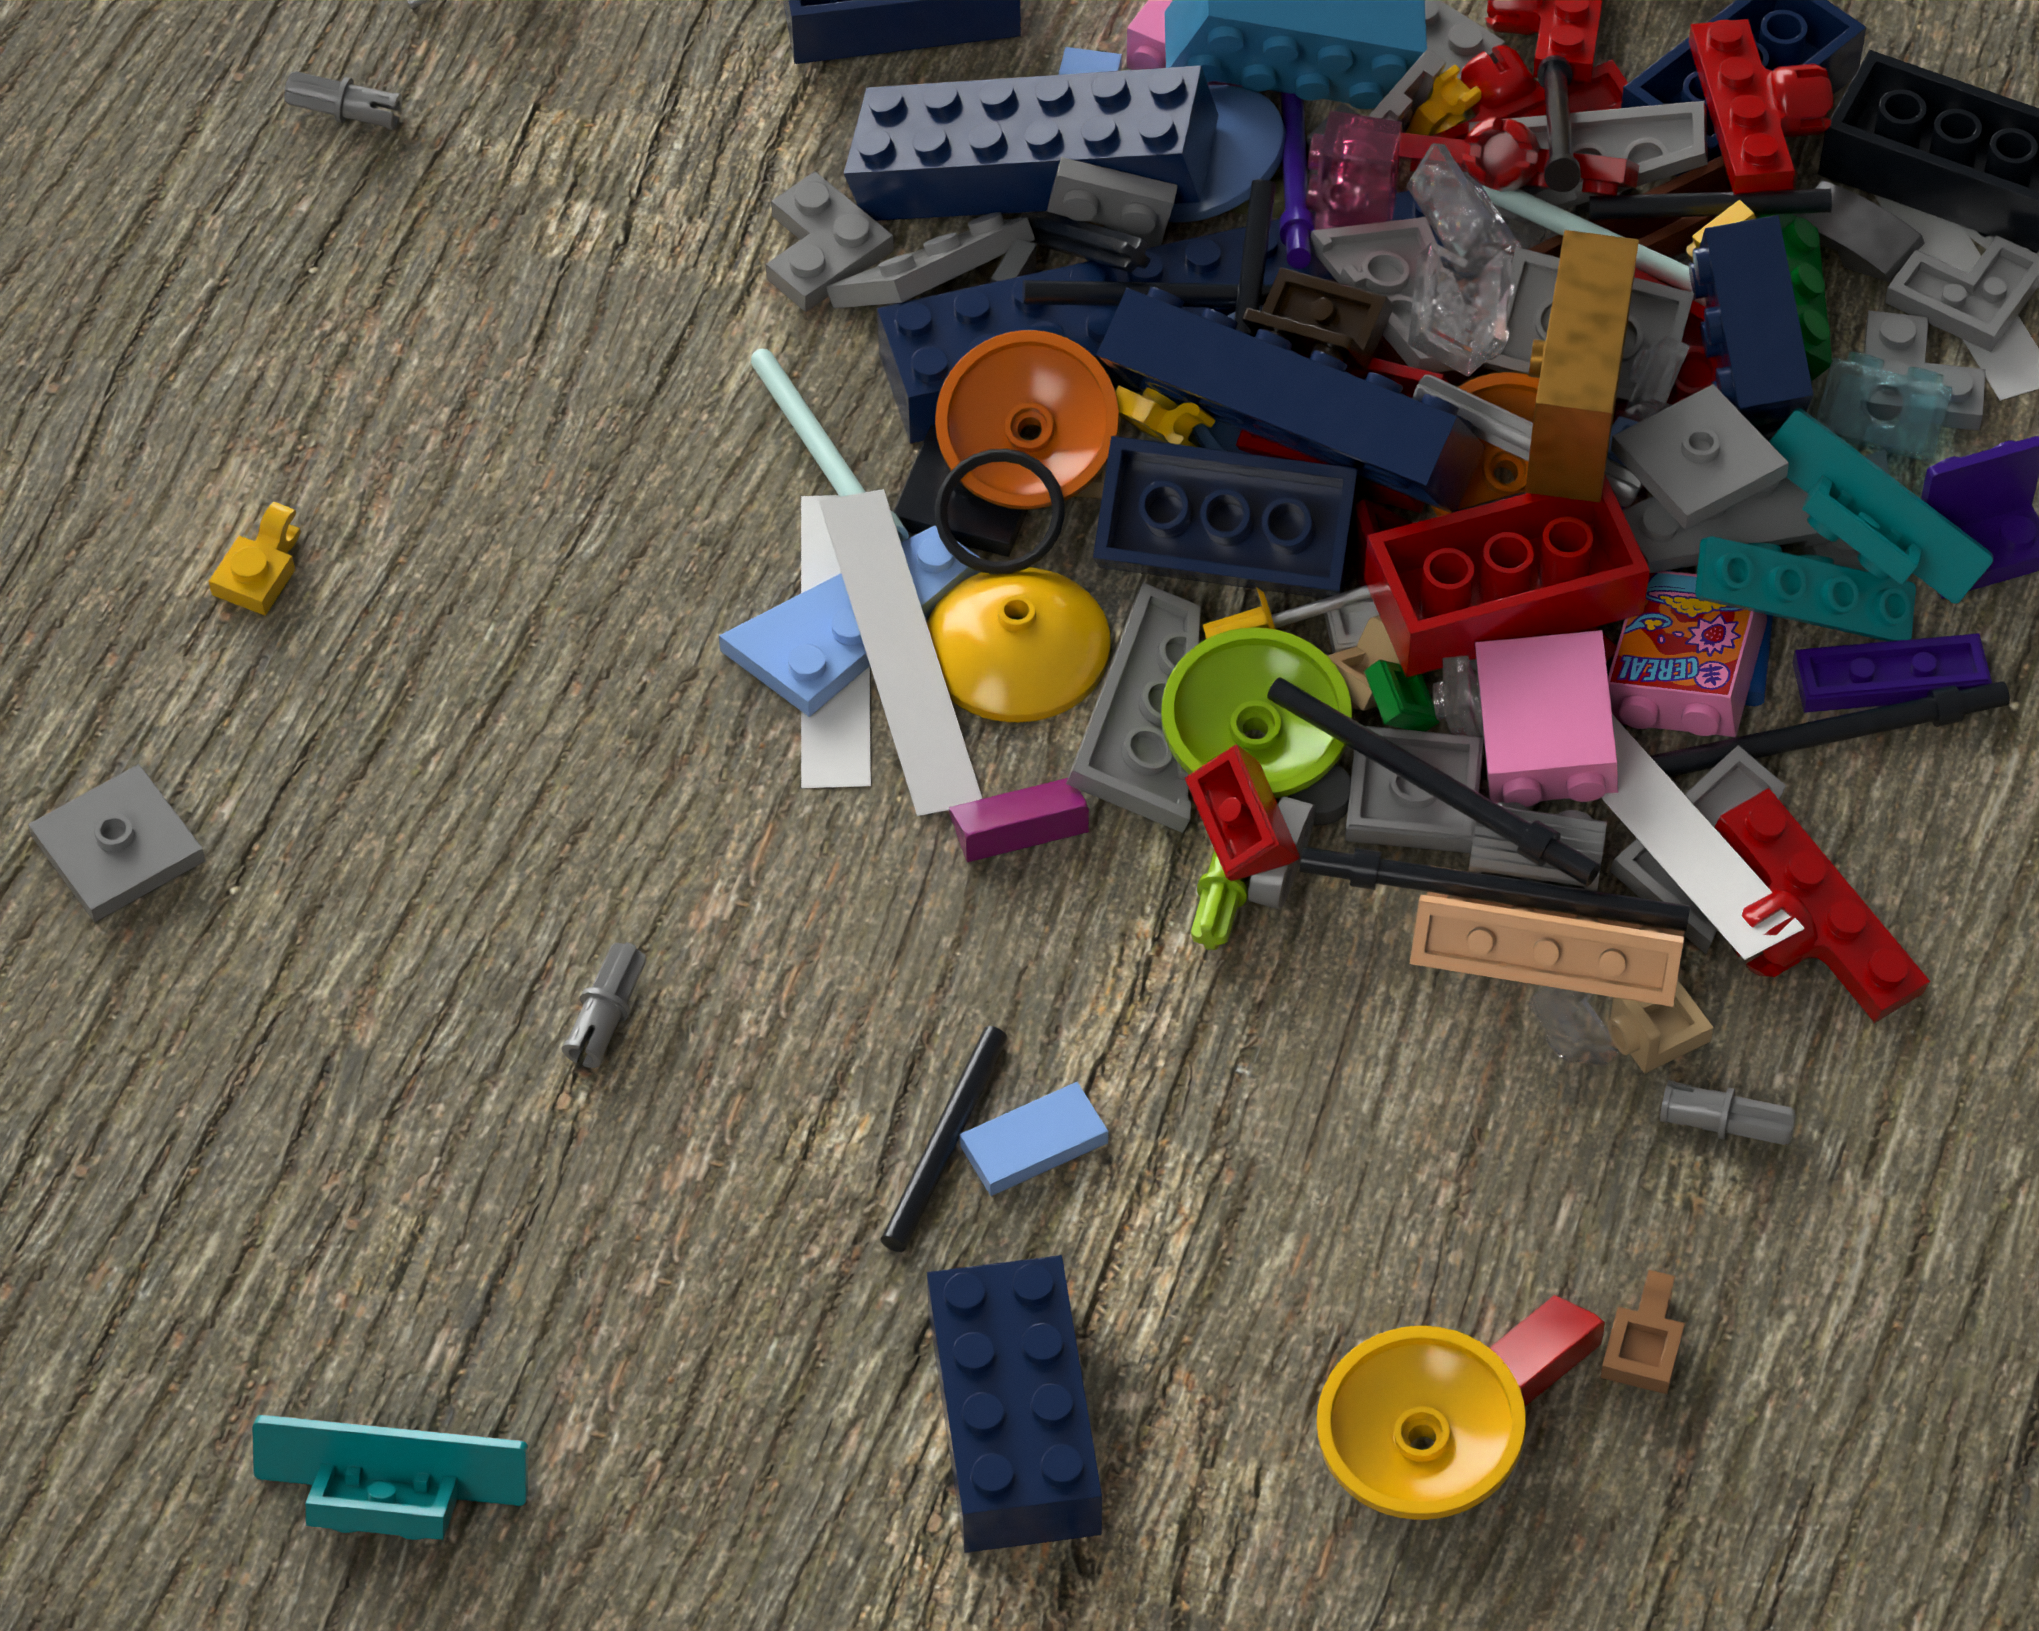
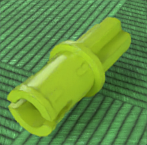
(1217, 906)

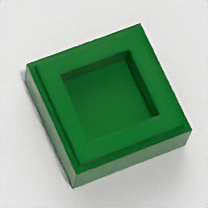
(1401, 699)

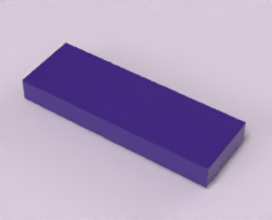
(1887, 671)

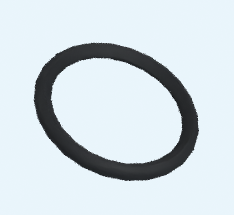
(1026, 560)

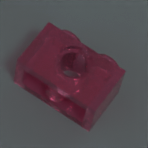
(1355, 171)

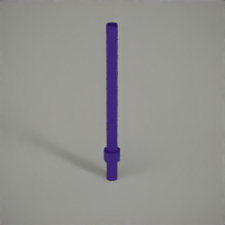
(1297, 220)

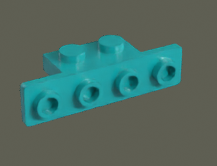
(1875, 512)
(1804, 589)
(386, 1475)

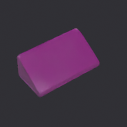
(1019, 819)

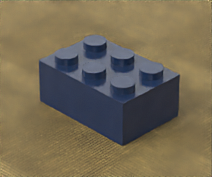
(1751, 319)

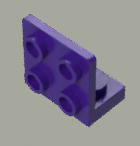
(1992, 502)

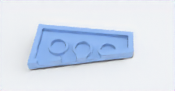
(813, 642)

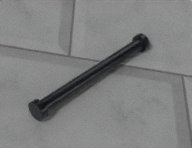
(1561, 170)

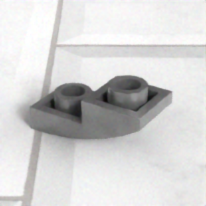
(1864, 234)

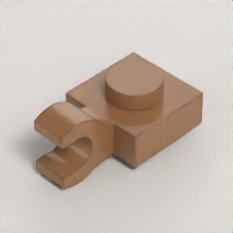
(1644, 1341)

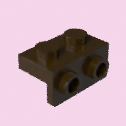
(1323, 317)

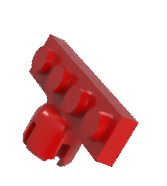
(1562, 27)
(1513, 92)
(1756, 106)
(1508, 156)
(1835, 918)

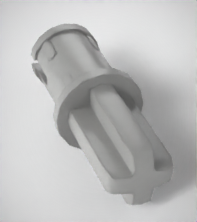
(342, 99)
(605, 1004)
(1727, 1113)

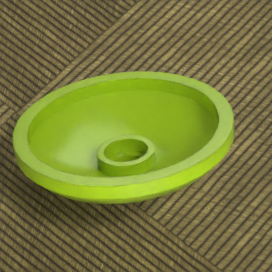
(1223, 692)

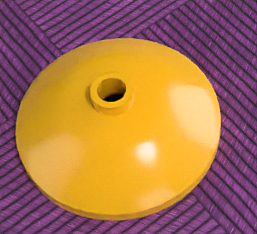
(1023, 665)
(1414, 1387)

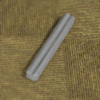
(1514, 432)

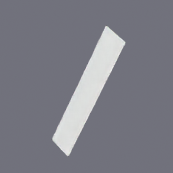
(2014, 361)
(900, 652)
(838, 733)
(1690, 848)

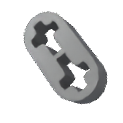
(1273, 886)

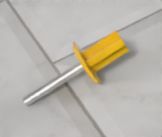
(1262, 618)

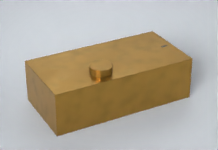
(1580, 366)

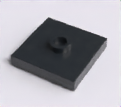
(970, 518)

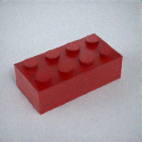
(1504, 574)

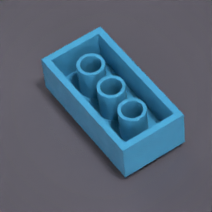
(1300, 46)

